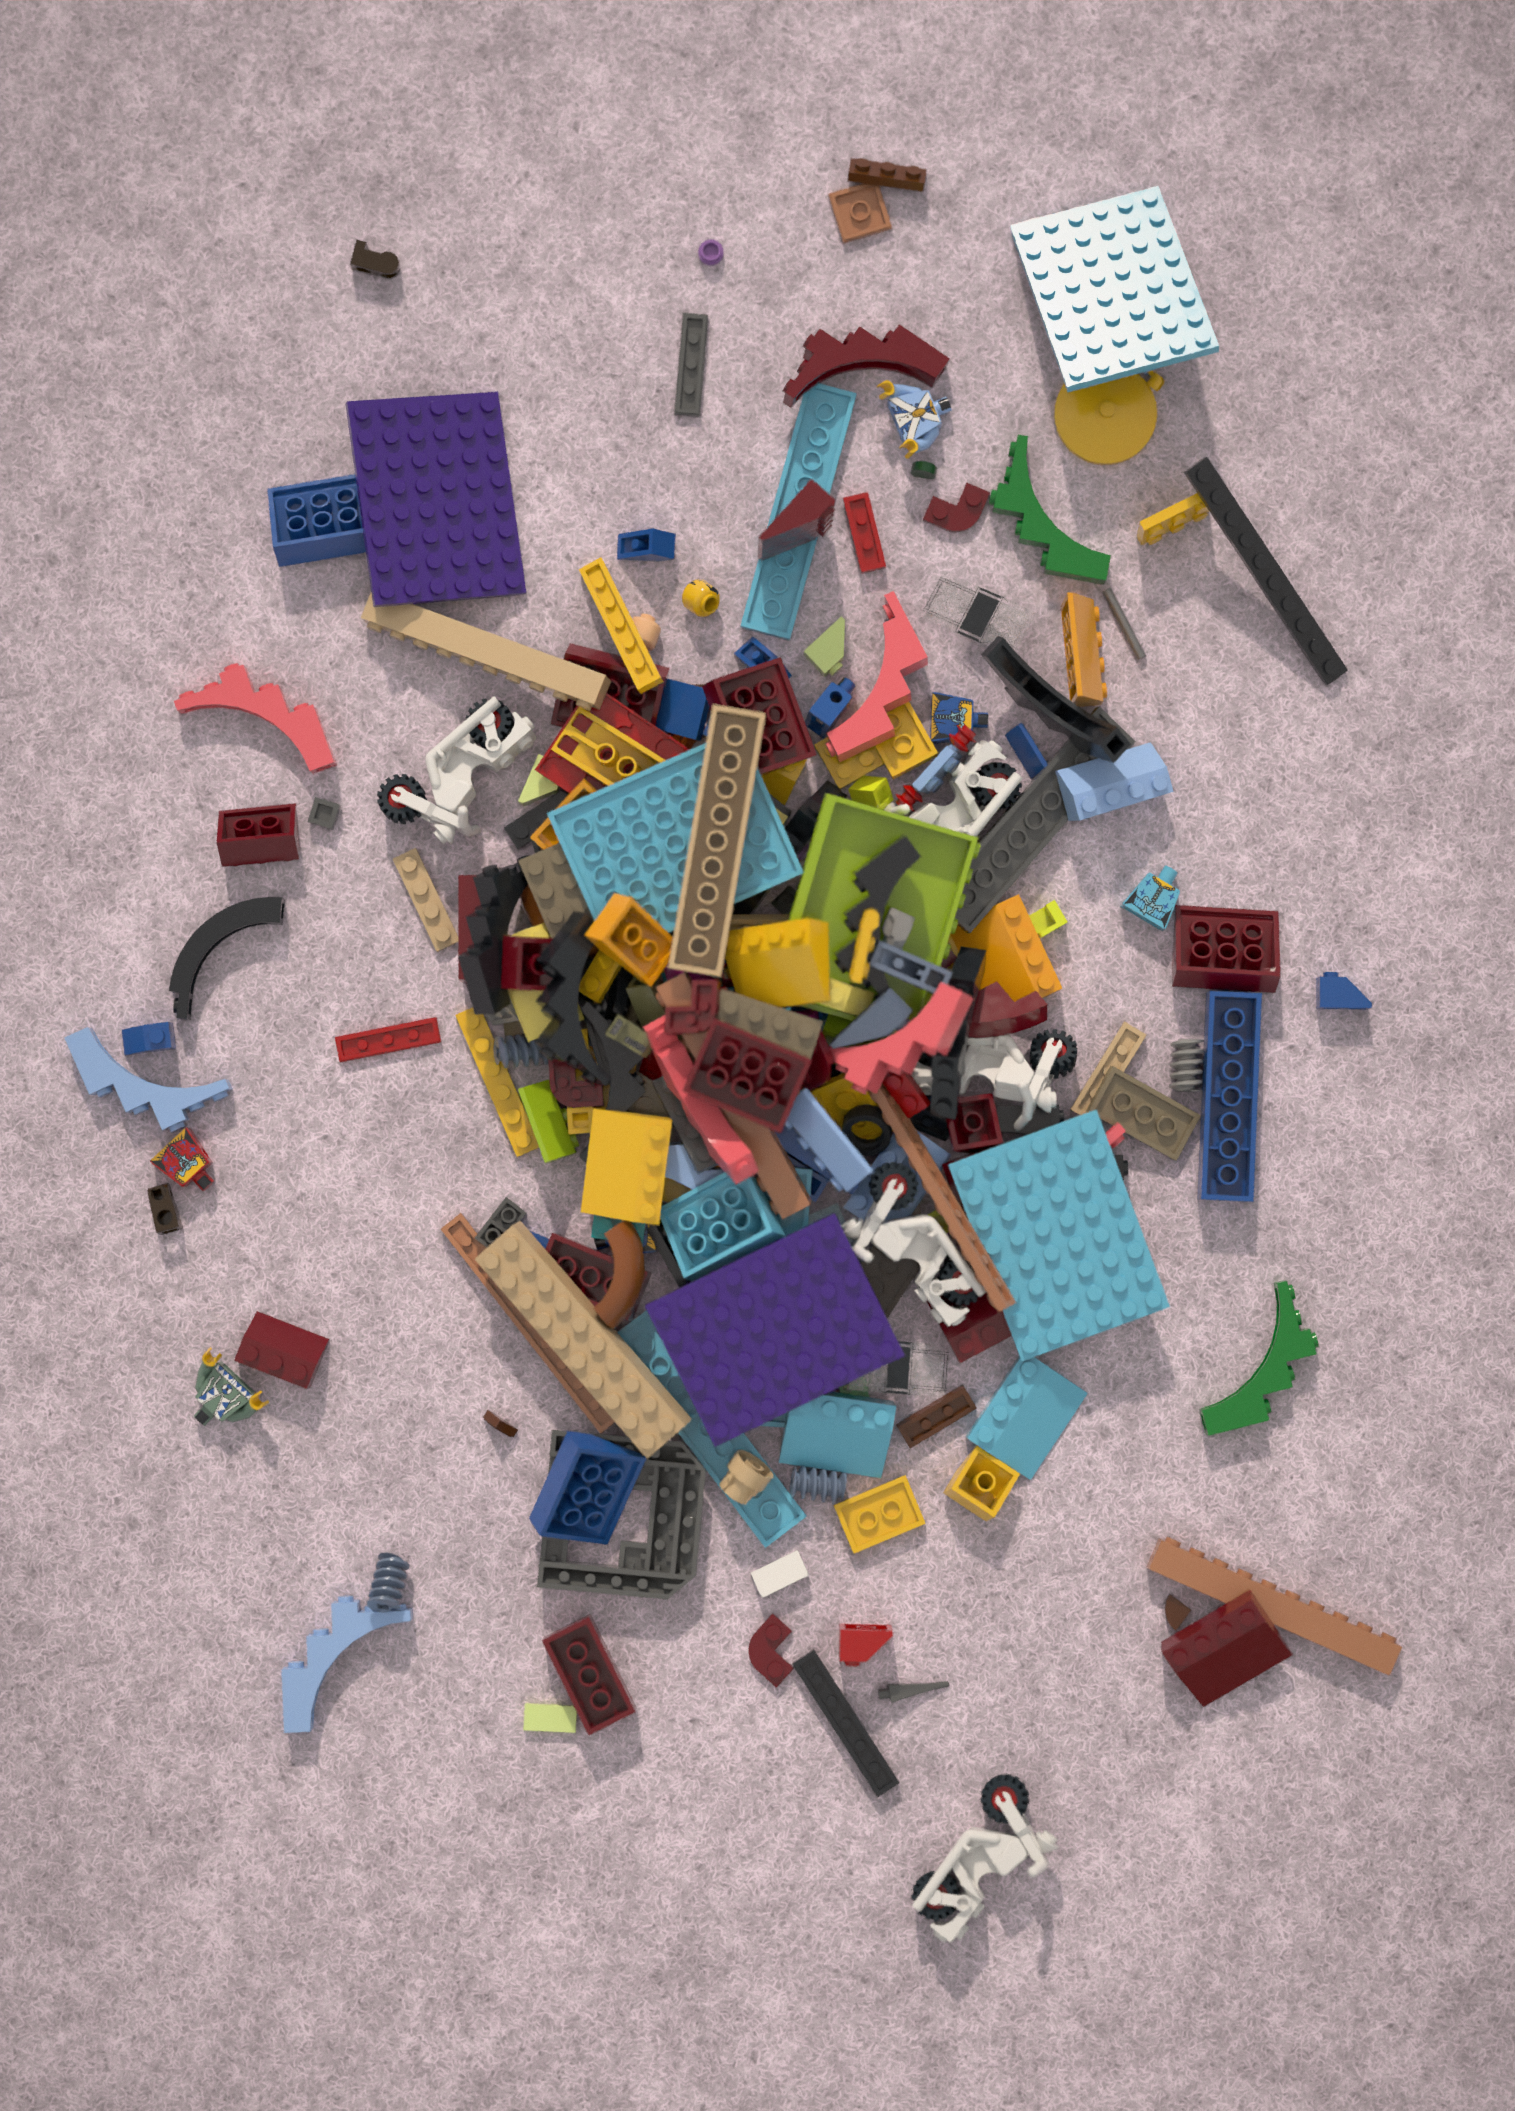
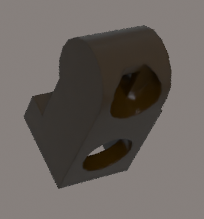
(374, 263)
(164, 1209)

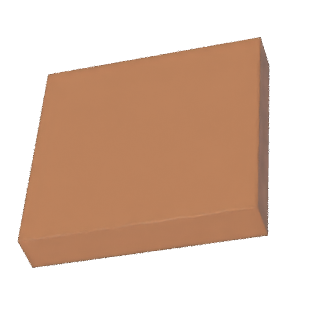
(859, 212)

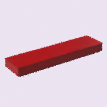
(388, 1039)

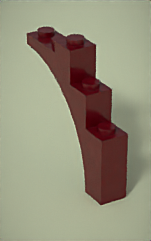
(898, 352)

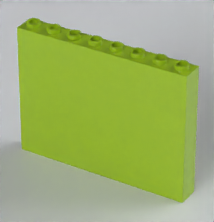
(929, 891)

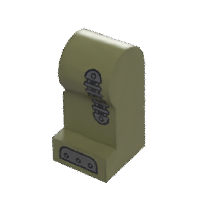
(629, 1035)

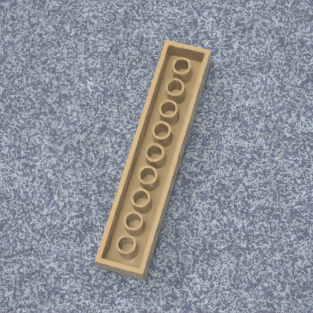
(717, 840)
(583, 1339)

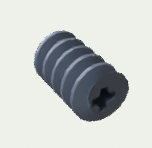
(515, 1050)
(817, 1484)
(386, 1583)

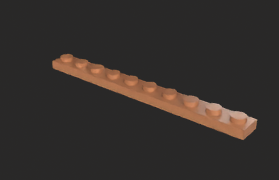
(944, 1199)
(462, 1237)

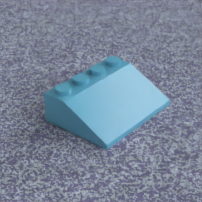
(719, 1224)
(1026, 1415)
(839, 1434)

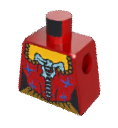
(185, 1160)

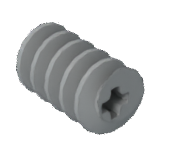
(1186, 1065)

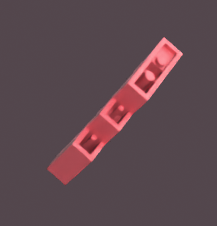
(901, 657)
(706, 1118)

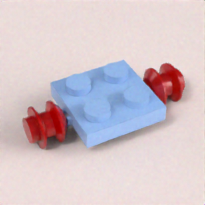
(932, 776)

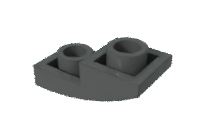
(500, 1221)

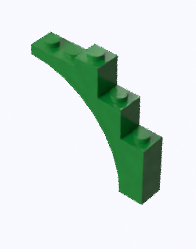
(1017, 499)
(1273, 1375)

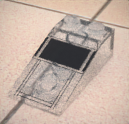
(976, 613)
(918, 1373)

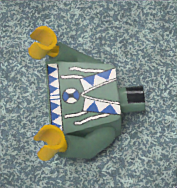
(223, 1393)

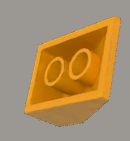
(632, 938)

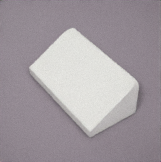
(779, 1574)

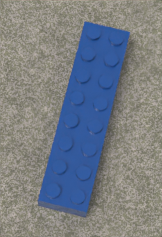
(1229, 1096)

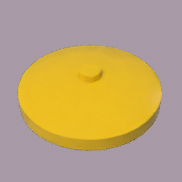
(1106, 420)

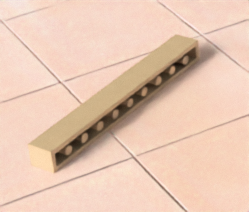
(490, 652)

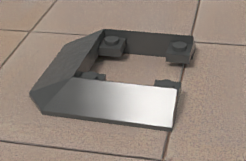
(673, 1536)

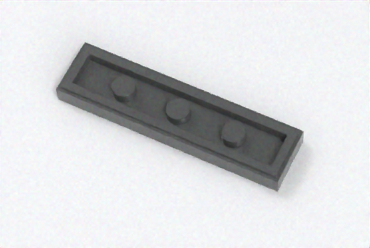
(691, 364)

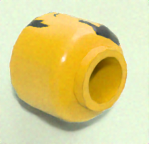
(700, 598)

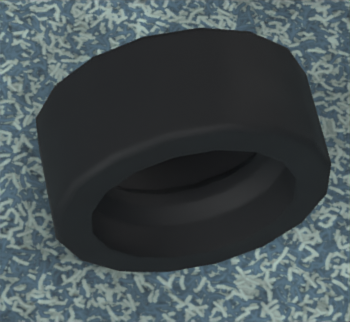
(872, 1114)

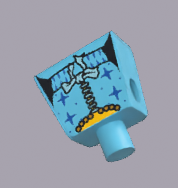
(1154, 898)

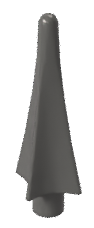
(901, 1691)

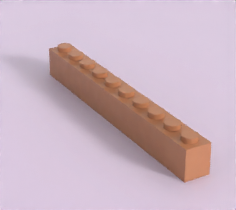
(774, 1166)
(1282, 1609)

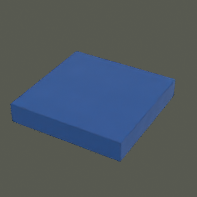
(683, 710)

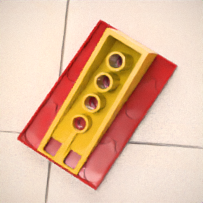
(605, 747)

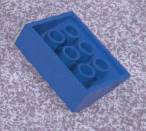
(315, 520)
(586, 1489)

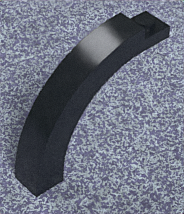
(209, 935)

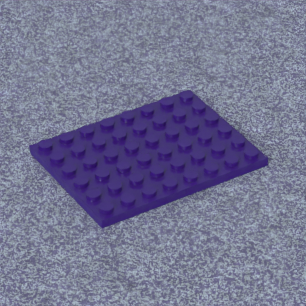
(435, 498)
(774, 1329)

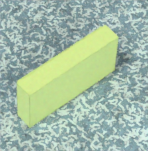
(550, 1717)

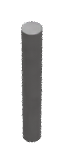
(1124, 624)

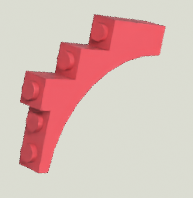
(269, 703)
(928, 1032)

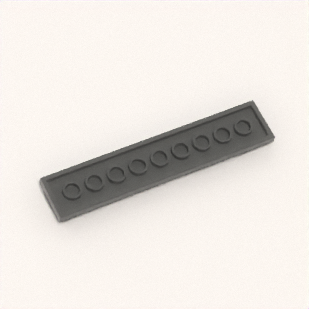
(1021, 834)

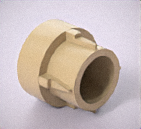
(745, 1477)

